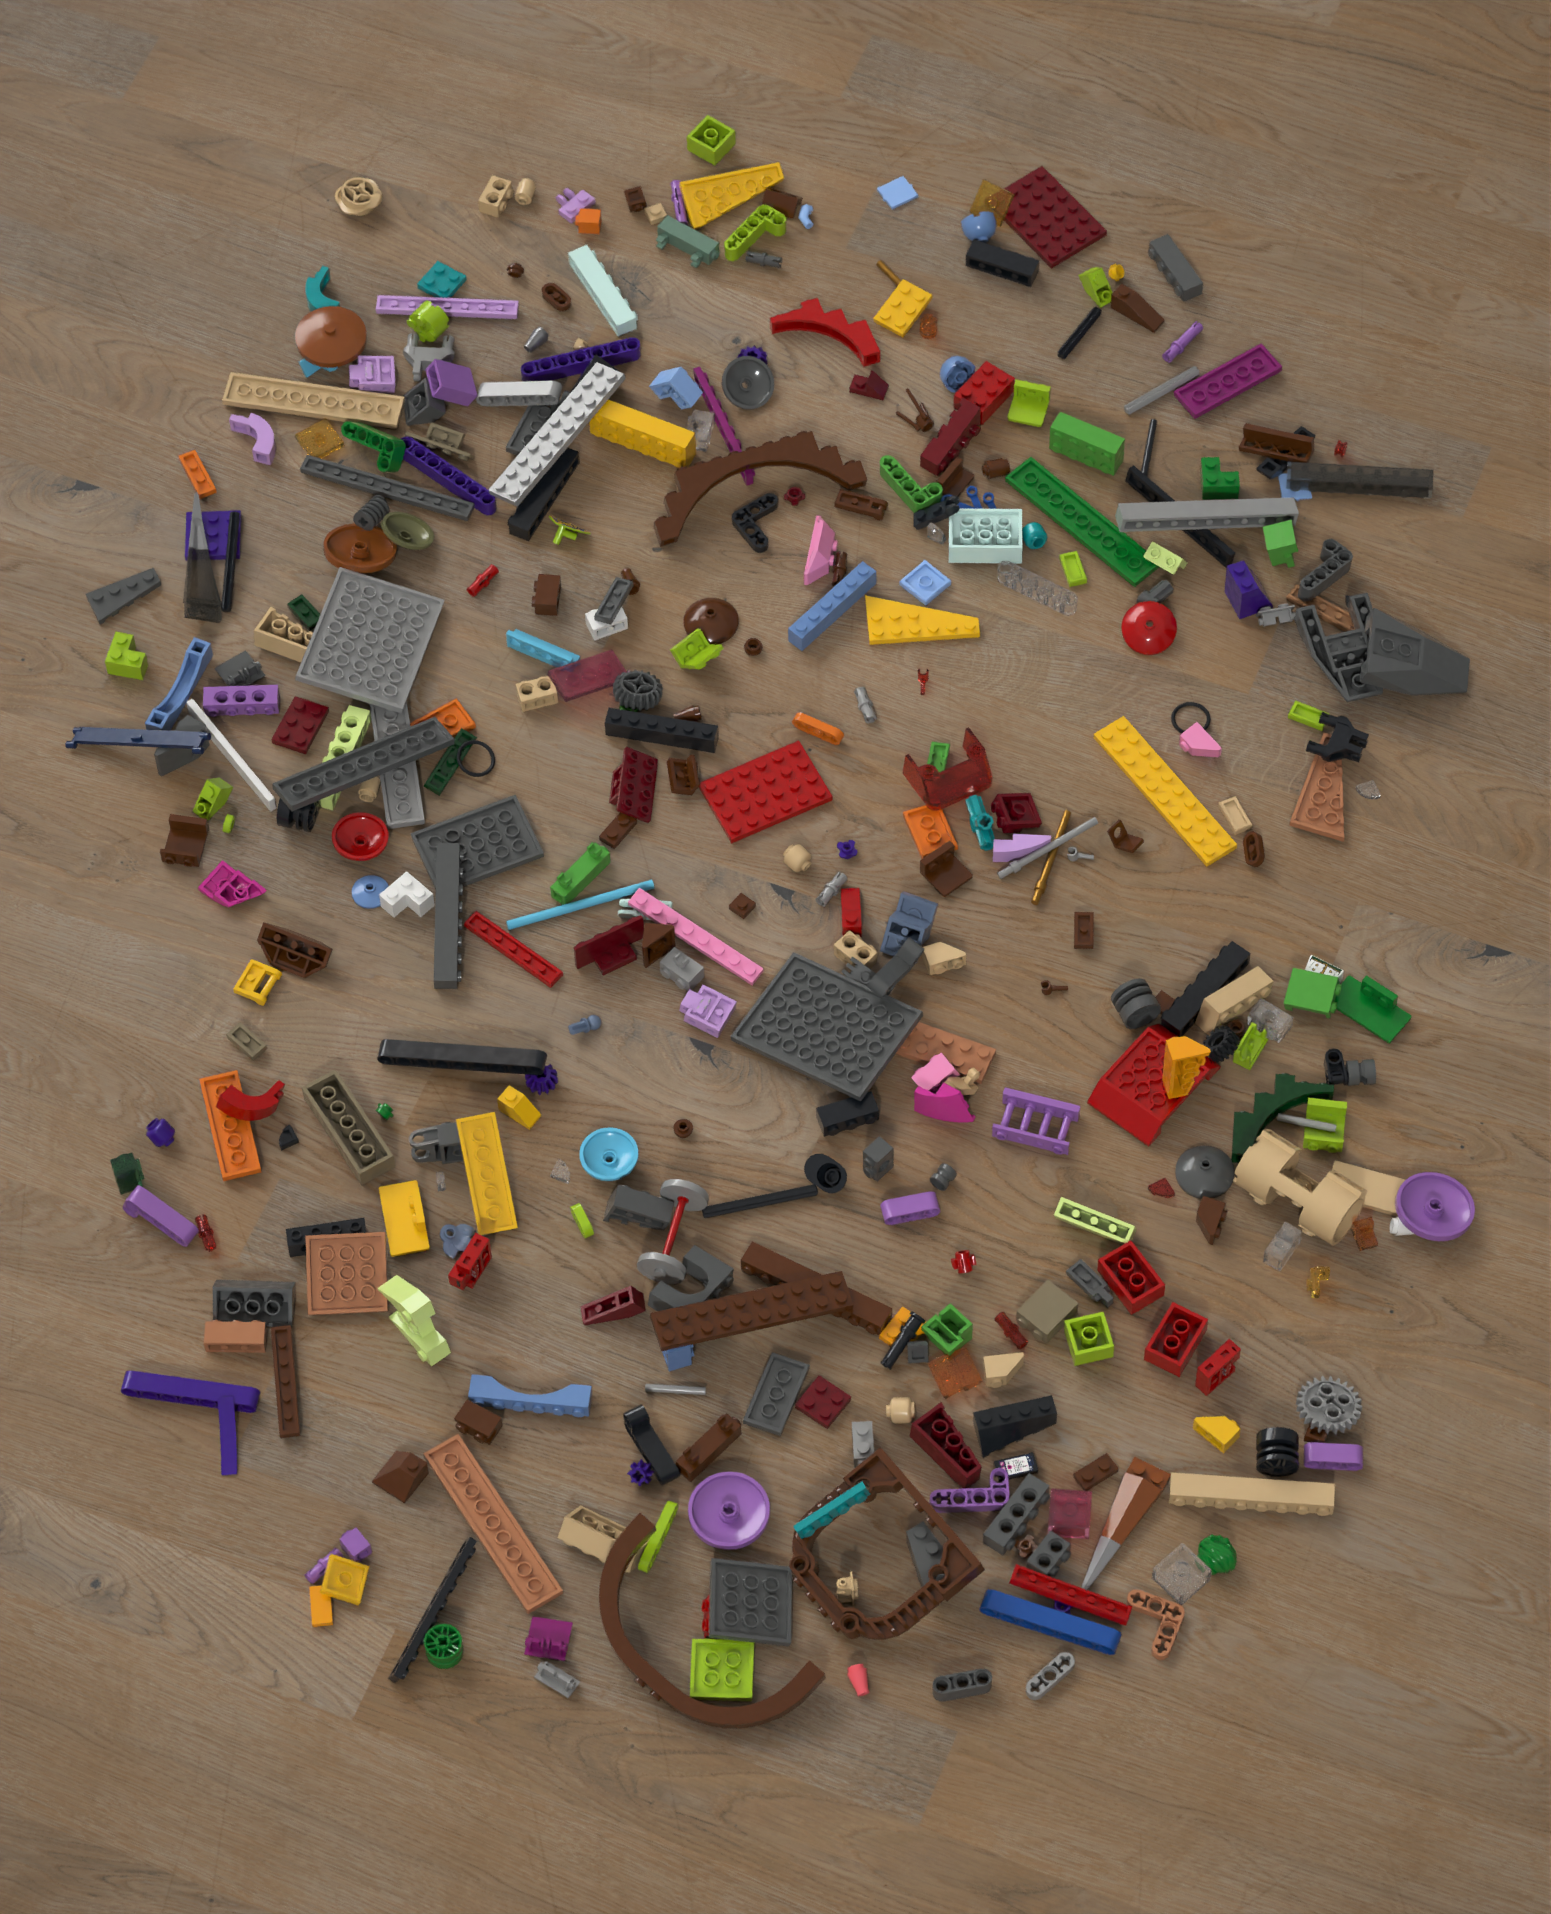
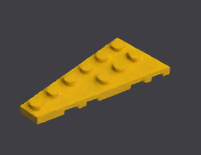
(718, 194)
(903, 622)

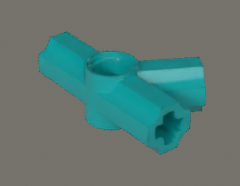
(980, 822)

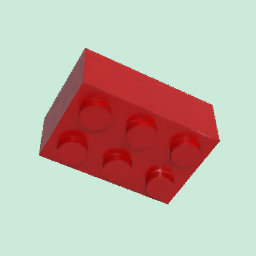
(986, 389)
(1131, 1277)
(1176, 1339)

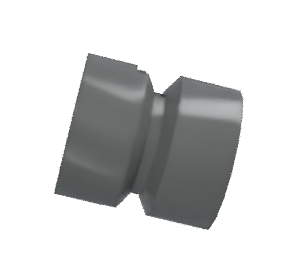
(1361, 1072)

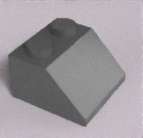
(421, 406)

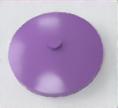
(1434, 1206)
(729, 1510)

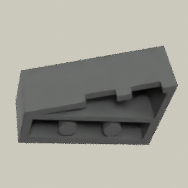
(638, 1207)
(924, 1551)

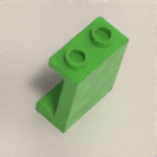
(1312, 992)

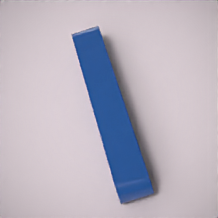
(1050, 1622)

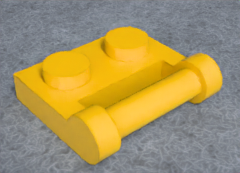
(252, 978)

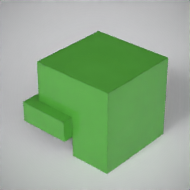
(1280, 543)
(948, 1330)

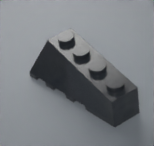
(1012, 1422)

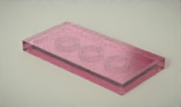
(586, 675)

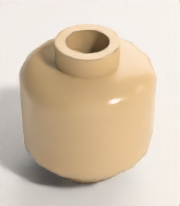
(797, 858)
(901, 1410)

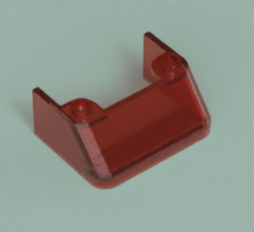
(955, 783)

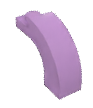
(257, 427)

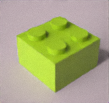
(711, 140)
(1089, 1338)

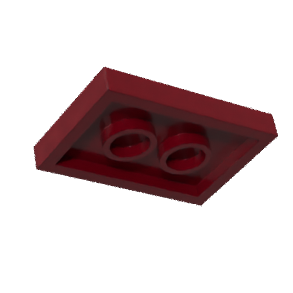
(300, 725)

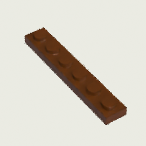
(285, 1381)

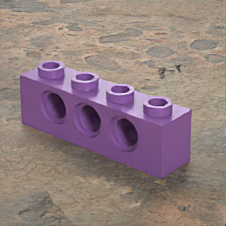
(233, 696)

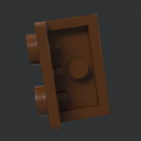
(683, 775)

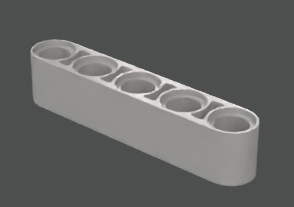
(519, 393)

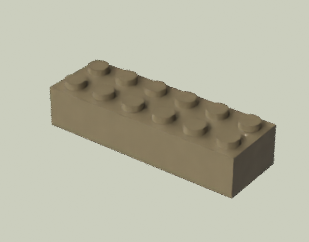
(348, 1127)

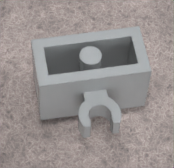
(681, 969)

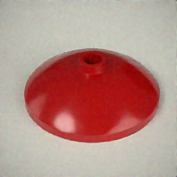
(1147, 639)
(357, 829)

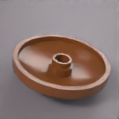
(331, 336)
(359, 549)

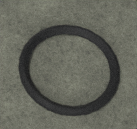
(1189, 704)
(471, 773)

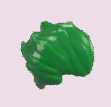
(1217, 1554)

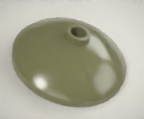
(407, 531)

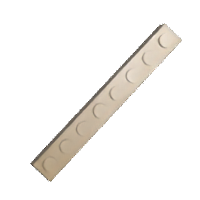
(1252, 1493)

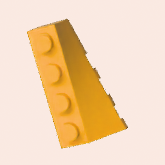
(1182, 1064)

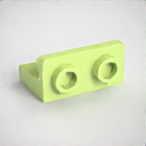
(1164, 558)

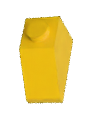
(518, 1107)
(1218, 1431)

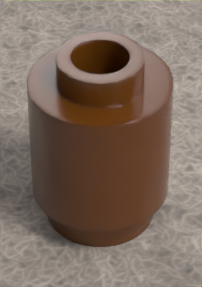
(996, 468)

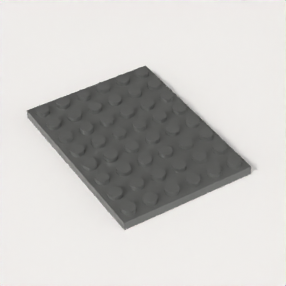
(826, 1026)

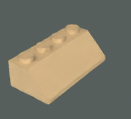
(594, 1534)

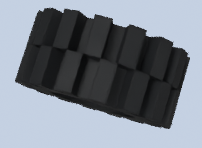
(1221, 1043)

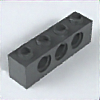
(1029, 1488)

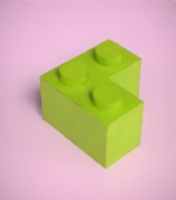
(123, 659)

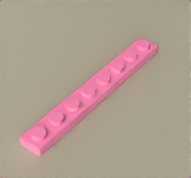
(696, 936)

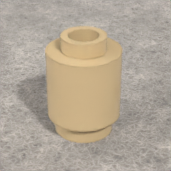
(525, 191)
(369, 789)

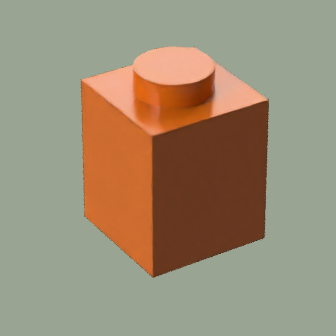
(589, 221)

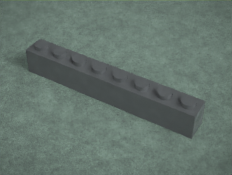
(447, 916)

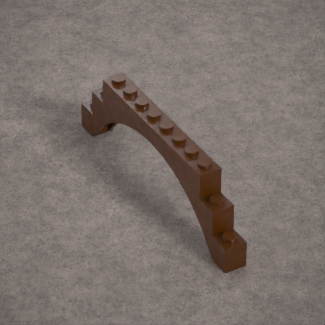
(794, 451)

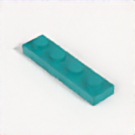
(834, 1508)

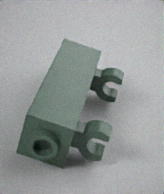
(688, 240)

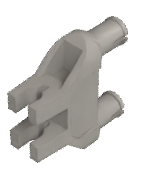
(422, 357)

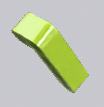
(761, 220)

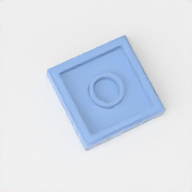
(925, 582)

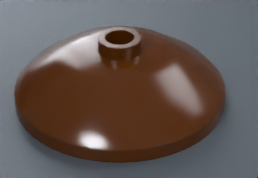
(715, 627)

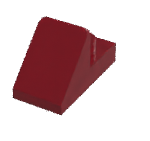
(870, 387)

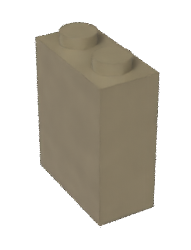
(1046, 1311)

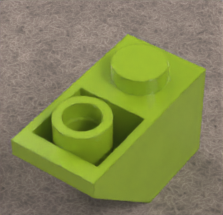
(1096, 285)
(212, 798)

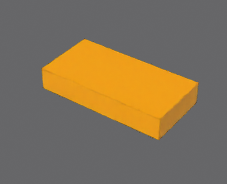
(320, 1608)

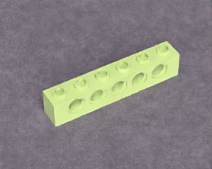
(360, 721)

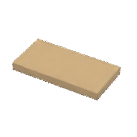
(1380, 1187)

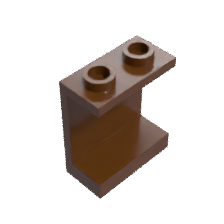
(185, 840)

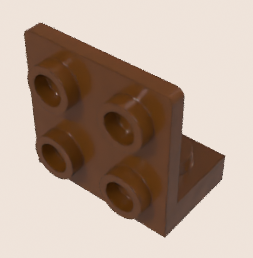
(944, 870)

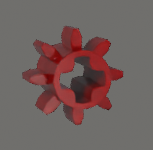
(963, 1261)

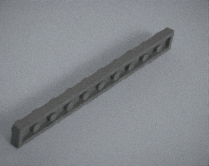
(387, 488)

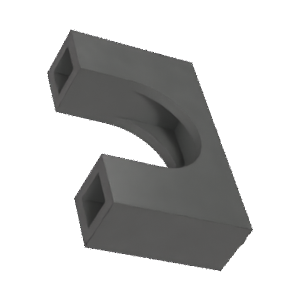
(701, 1265)

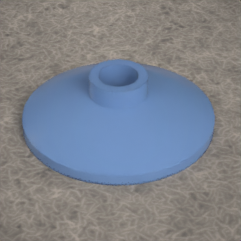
(368, 898)

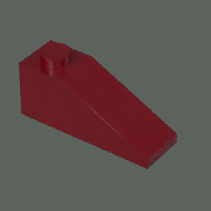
(614, 1306)

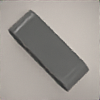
(968, 1677)

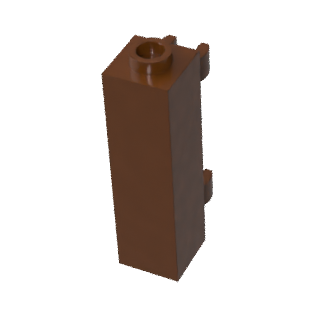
(709, 1447)

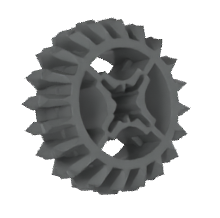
(637, 690)

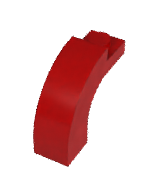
(247, 1107)

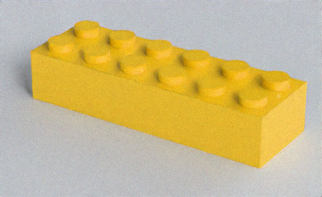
(644, 434)

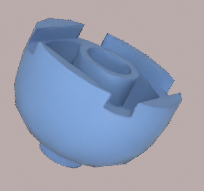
(979, 227)
(956, 372)

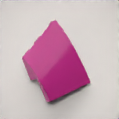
(229, 886)
(945, 1105)

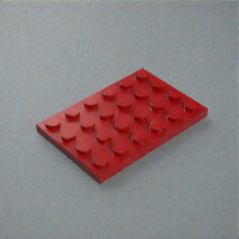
(765, 791)

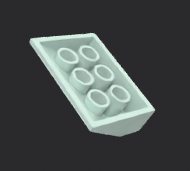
(985, 536)

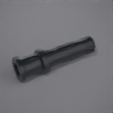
(908, 1332)

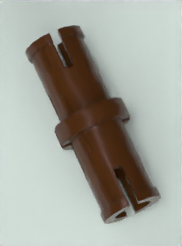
(839, 568)

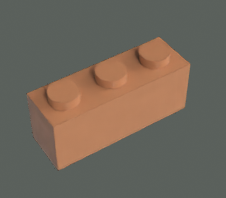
(235, 1336)

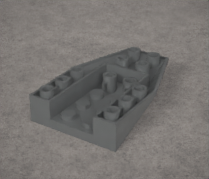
(1410, 659)

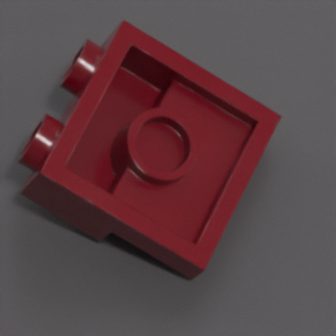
(1015, 812)

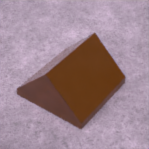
(657, 941)

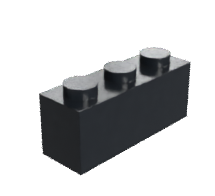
(847, 1114)

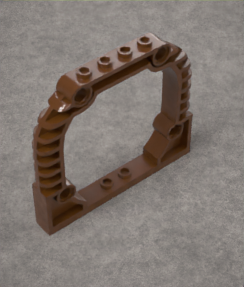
(957, 1560)

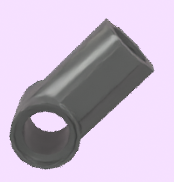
(1157, 593)

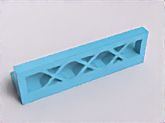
(539, 649)

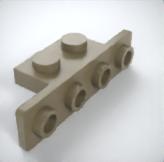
(445, 439)

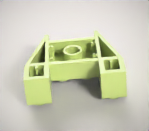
(414, 1319)

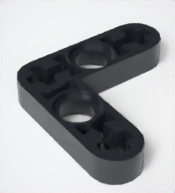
(749, 521)

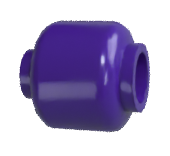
(160, 1132)

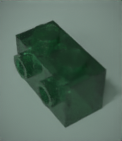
(127, 1172)

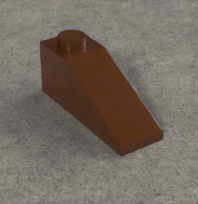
(1134, 307)

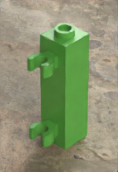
(580, 873)

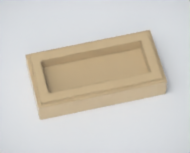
(1235, 815)

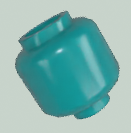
(1034, 535)

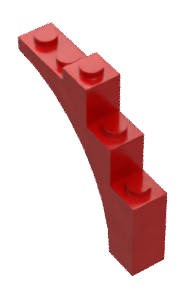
(812, 318)

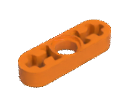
(818, 728)

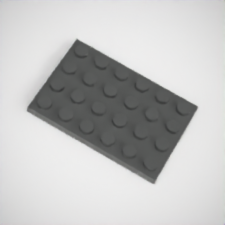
(491, 837)

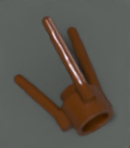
(923, 420)

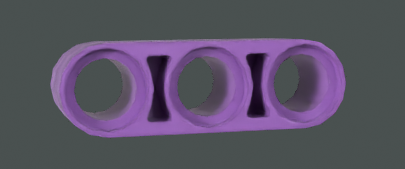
(910, 1208)
(1333, 1456)

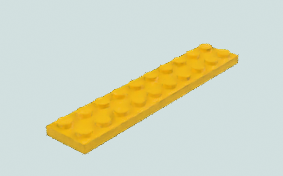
(1165, 791)

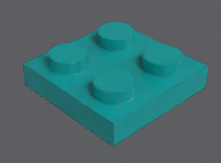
(441, 281)

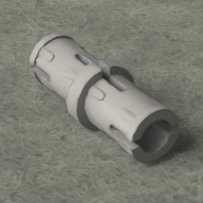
(865, 704)
(831, 889)

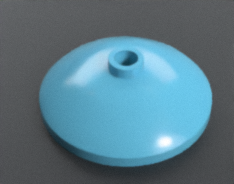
(606, 1145)

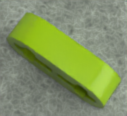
(582, 1220)

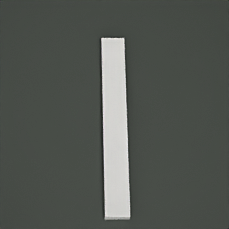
(232, 756)

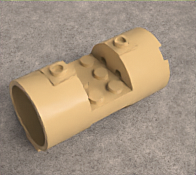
(1271, 1171)

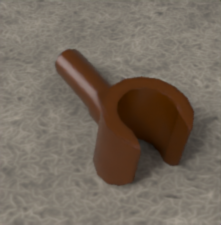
(1047, 991)

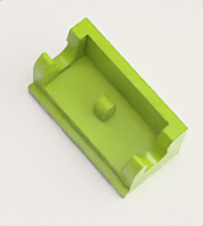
(1250, 1047)

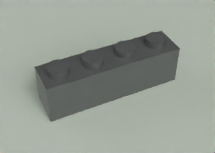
(1175, 268)

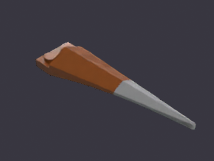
(1136, 1495)

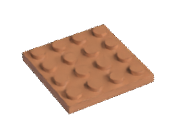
(346, 1273)

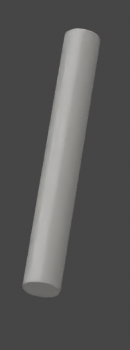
(1306, 1122)
(675, 1389)

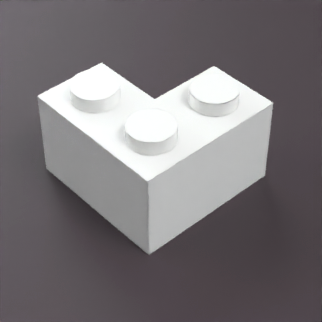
(406, 892)

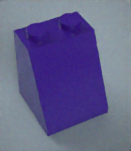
(1245, 590)

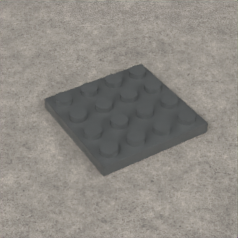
(750, 1602)

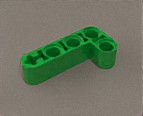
(390, 447)

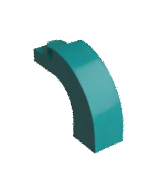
(314, 289)

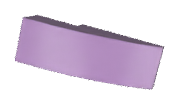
(1018, 847)

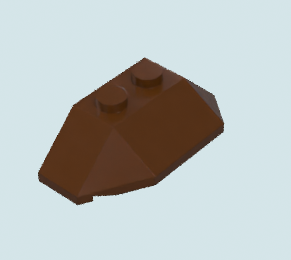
(293, 950)

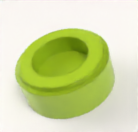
(229, 823)

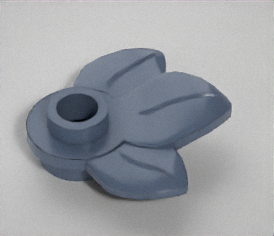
(458, 1241)

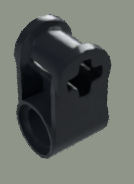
(1335, 1071)

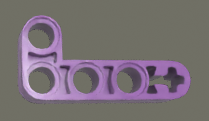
(161, 1215)
(969, 1494)

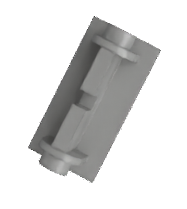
(1268, 615)
(556, 1679)

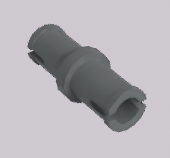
(763, 259)

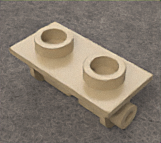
(847, 1589)

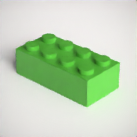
(1086, 443)

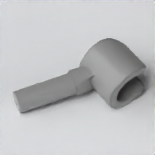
(1074, 854)

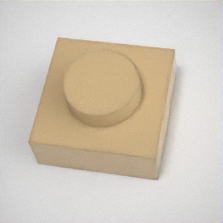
(655, 213)

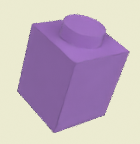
(355, 1545)

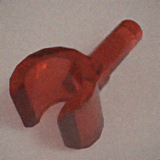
(923, 678)

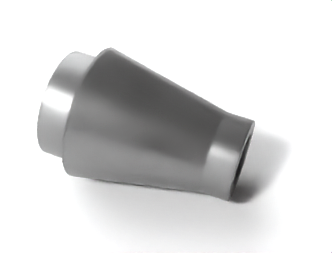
(536, 339)

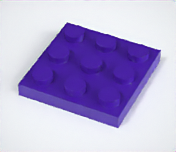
(216, 533)

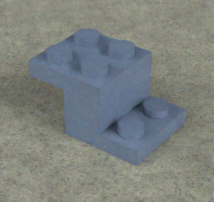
(911, 919)

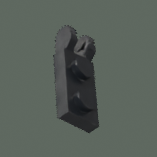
(936, 512)

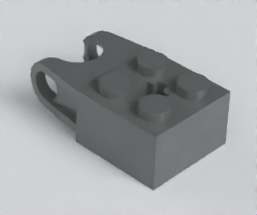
(439, 1142)

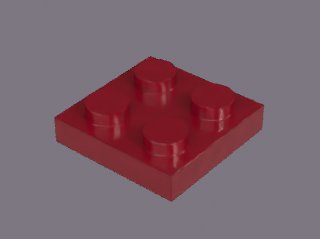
(823, 1402)

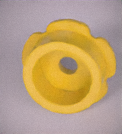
(1116, 272)

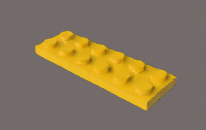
(486, 1173)

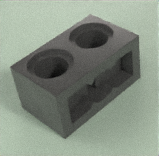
(1044, 1554)

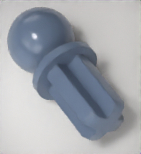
(593, 1022)

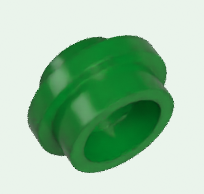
(385, 1111)

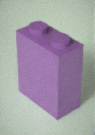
(451, 382)

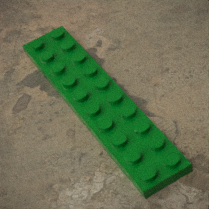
(1081, 521)

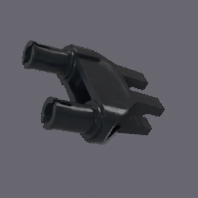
(1344, 743)

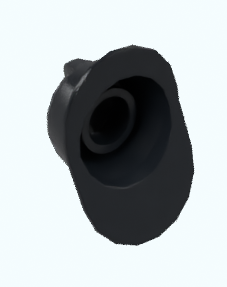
(825, 1173)

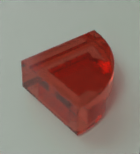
(1162, 1188)

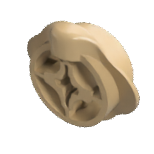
(358, 196)

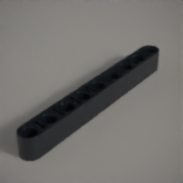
(462, 1057)

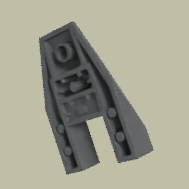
(1342, 653)

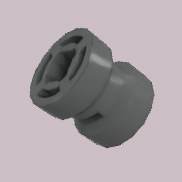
(943, 1177)

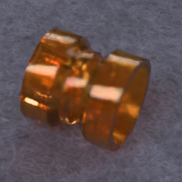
(928, 326)

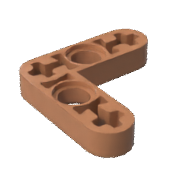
(1167, 1620)

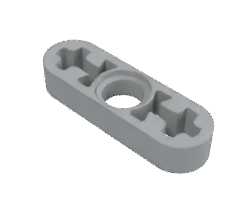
(1048, 1685)

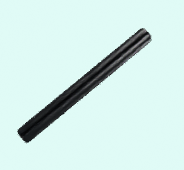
(230, 561)
(760, 1201)

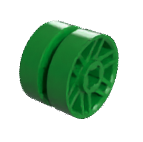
(443, 1646)

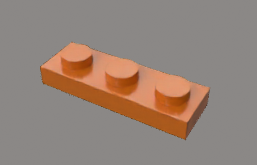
(197, 474)

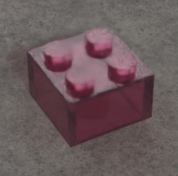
(1070, 1513)

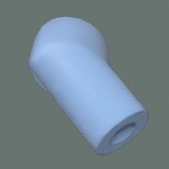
(804, 216)

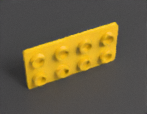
(404, 1218)

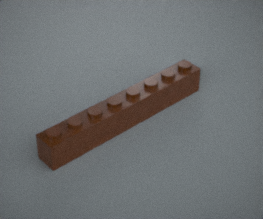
(779, 1270)

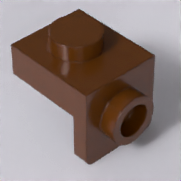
(635, 199)

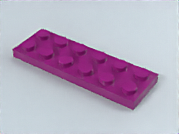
(1227, 381)

